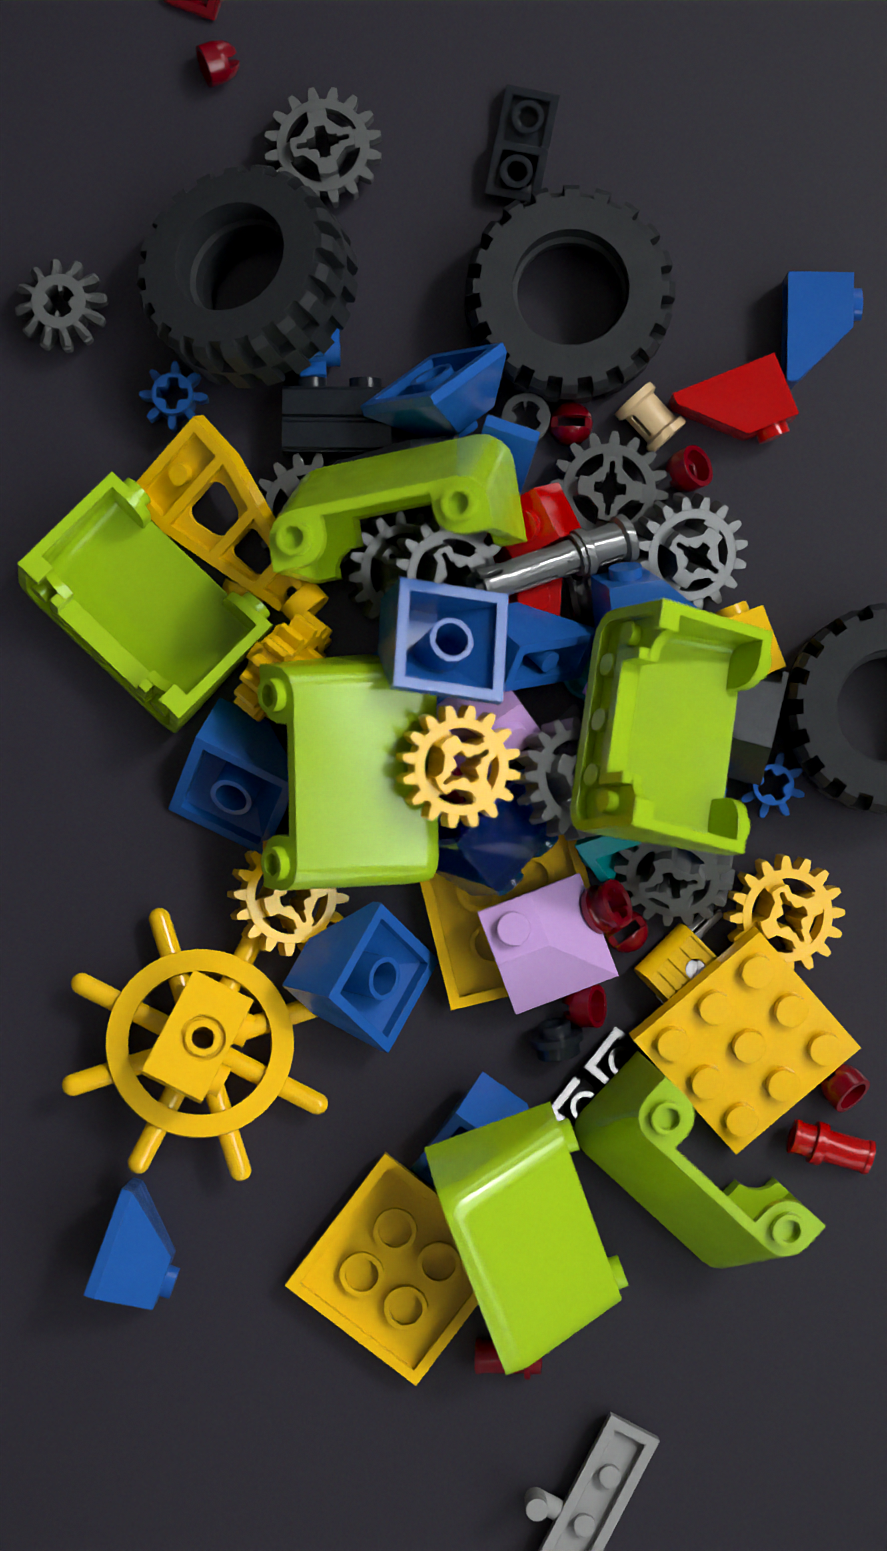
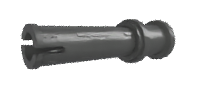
(579, 553)

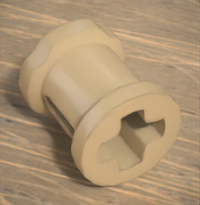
(650, 417)

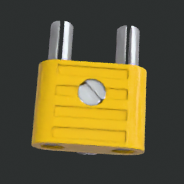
(677, 958)

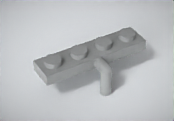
(598, 1491)

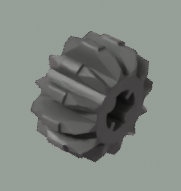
(41, 308)

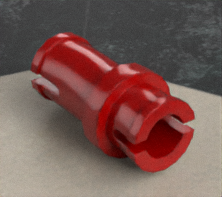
(822, 1144)

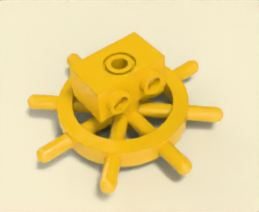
(195, 1044)

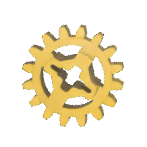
(301, 640)
(438, 778)
(804, 905)
(295, 917)

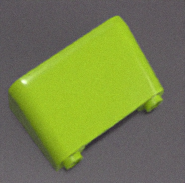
(463, 479)
(141, 603)
(664, 726)
(342, 772)
(633, 1138)
(525, 1232)

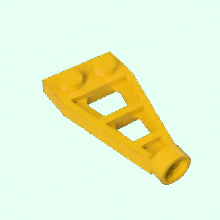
(182, 477)

